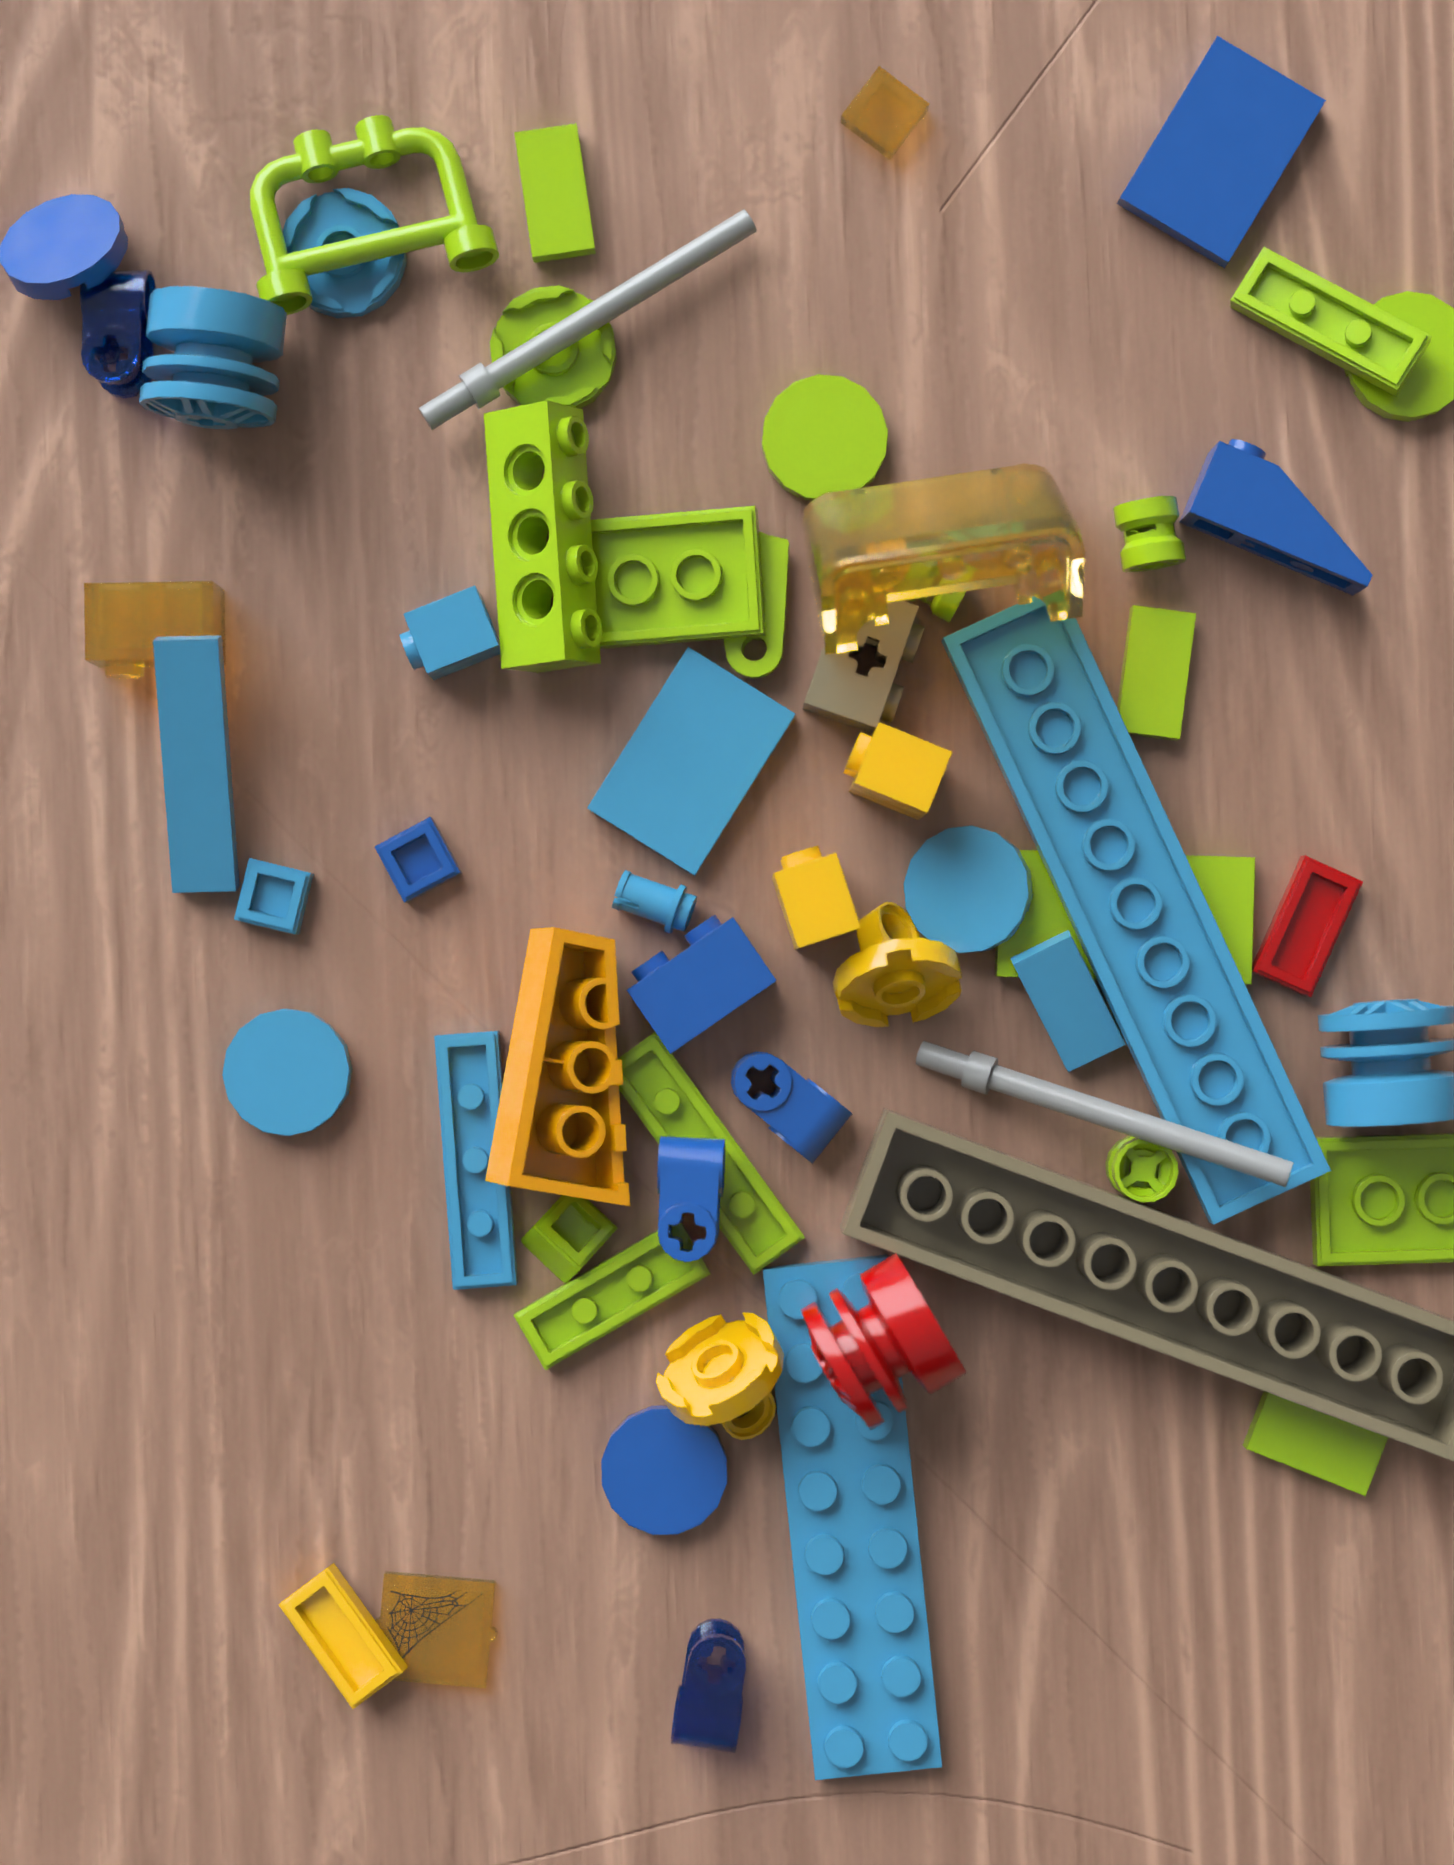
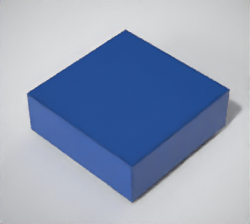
(418, 860)

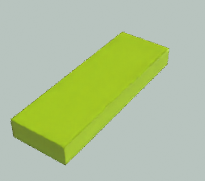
(1330, 321)
(607, 1297)

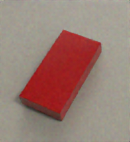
(1306, 926)

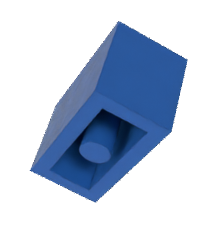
(699, 983)

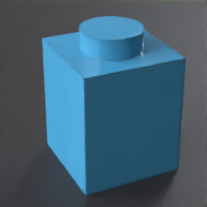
(450, 634)

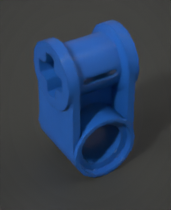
(795, 1109)
(689, 1182)

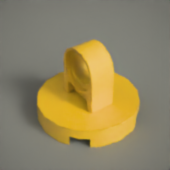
(895, 971)
(723, 1373)

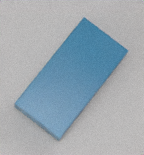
(1068, 1001)

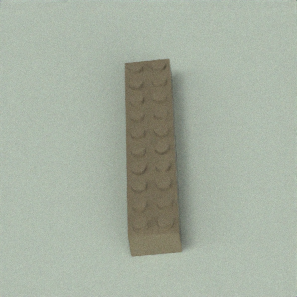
(1157, 1281)

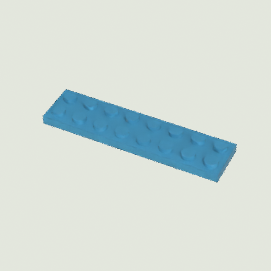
(851, 1548)

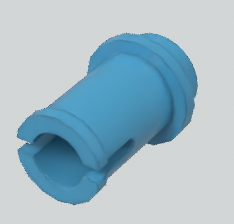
(655, 901)

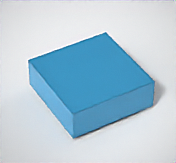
(273, 896)

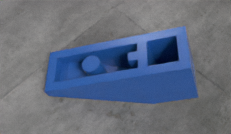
(1266, 514)

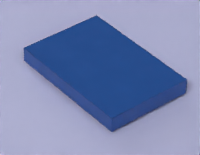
(1221, 152)

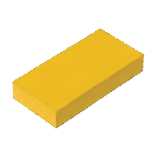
(343, 1636)

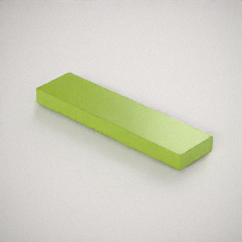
(676, 1108)

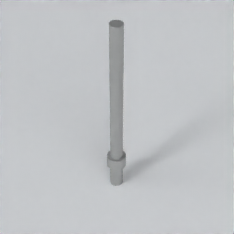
(482, 384)
(982, 1073)

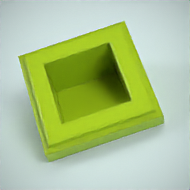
(568, 1236)

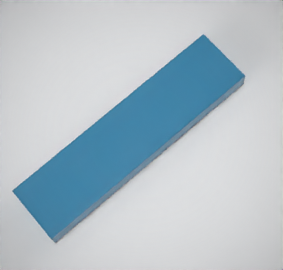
(196, 763)
(476, 1209)

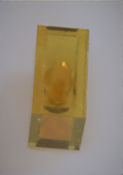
(128, 616)

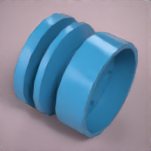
(214, 345)
(1388, 1064)

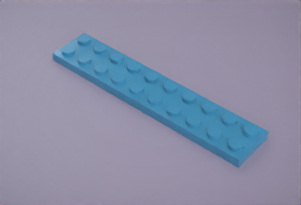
(1132, 898)

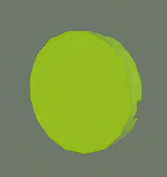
(571, 376)
(1432, 380)
(824, 436)

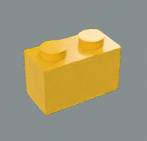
(896, 770)
(814, 897)

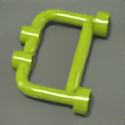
(377, 147)

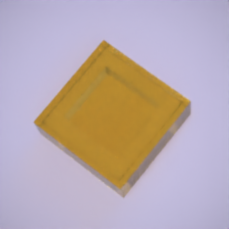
(884, 112)

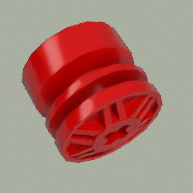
(882, 1342)

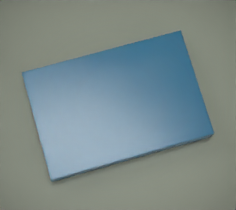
(691, 761)

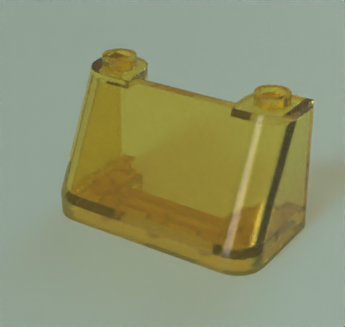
(941, 540)

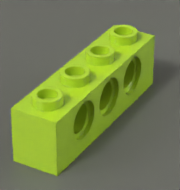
(522, 513)

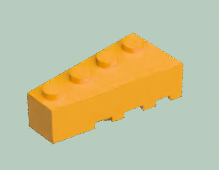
(562, 1074)

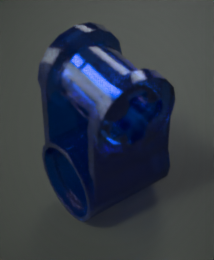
(116, 324)
(711, 1695)

